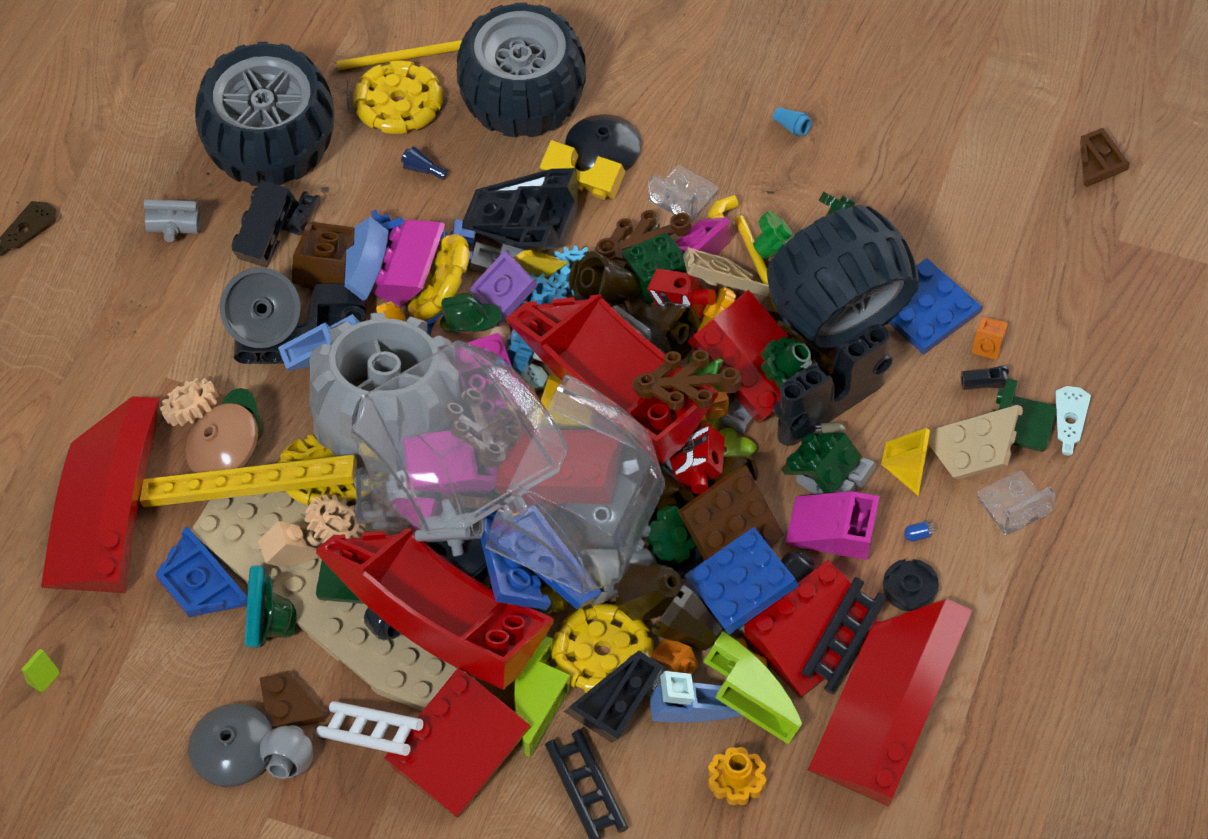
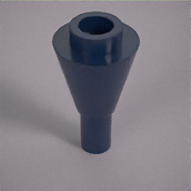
(419, 162)

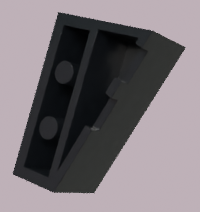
(263, 223)
(616, 697)

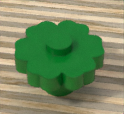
(774, 234)

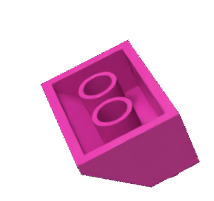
(407, 260)

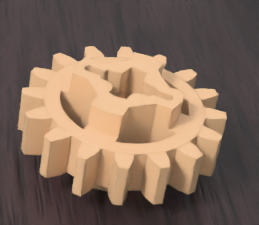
(189, 402)
(334, 518)

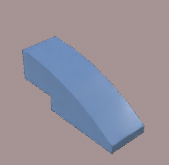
(365, 257)
(298, 351)
(702, 709)

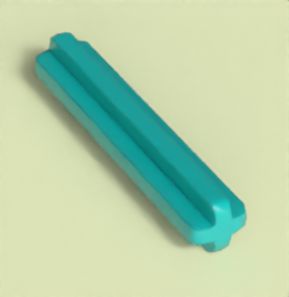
(255, 606)

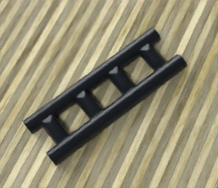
(828, 641)
(591, 769)

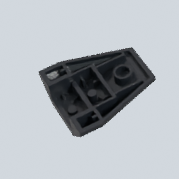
(526, 210)

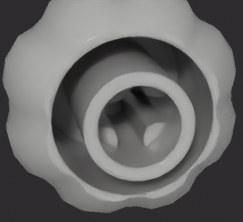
(289, 749)

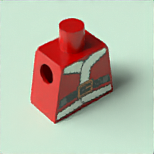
(680, 288)
(699, 459)

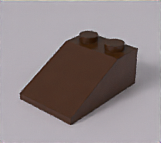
(321, 254)

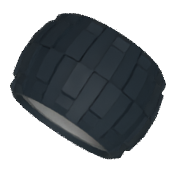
(521, 69)

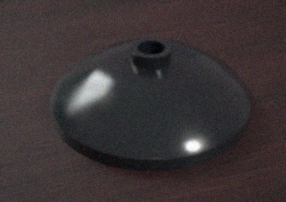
(604, 137)

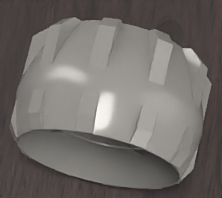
(369, 350)

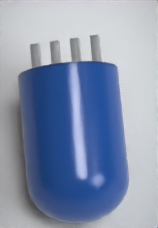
(918, 531)

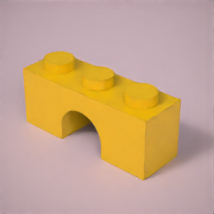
(601, 179)

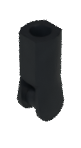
(303, 213)
(985, 378)

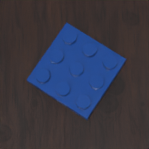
(935, 309)
(741, 580)

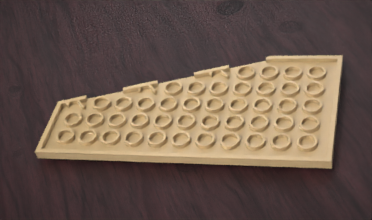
(391, 667)

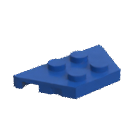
(198, 579)

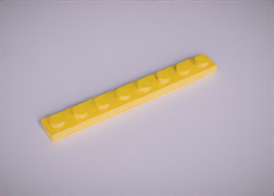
(248, 481)

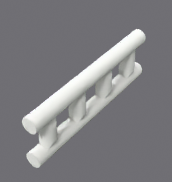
(374, 741)

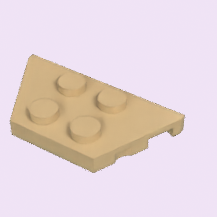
(721, 270)
(976, 443)

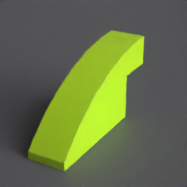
(752, 689)
(539, 694)

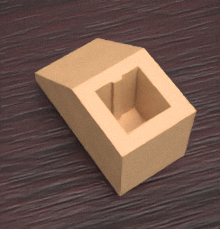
(289, 544)

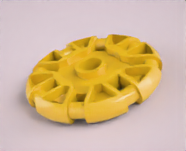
(393, 85)
(443, 277)
(307, 450)
(594, 635)

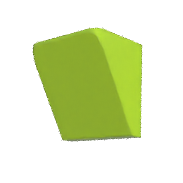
(40, 671)

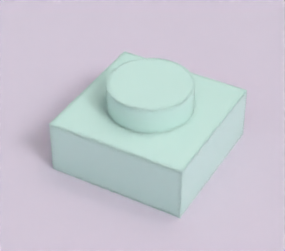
(677, 687)

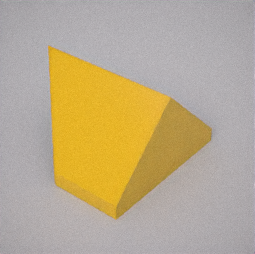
(537, 262)
(907, 457)

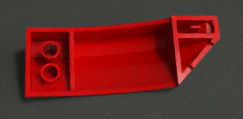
(607, 354)
(100, 501)
(437, 604)
(889, 699)

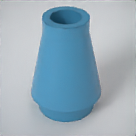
(794, 121)

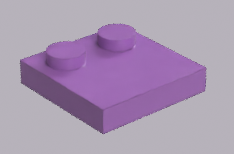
(504, 285)

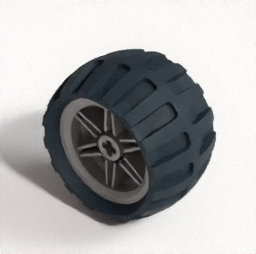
(264, 113)
(842, 276)

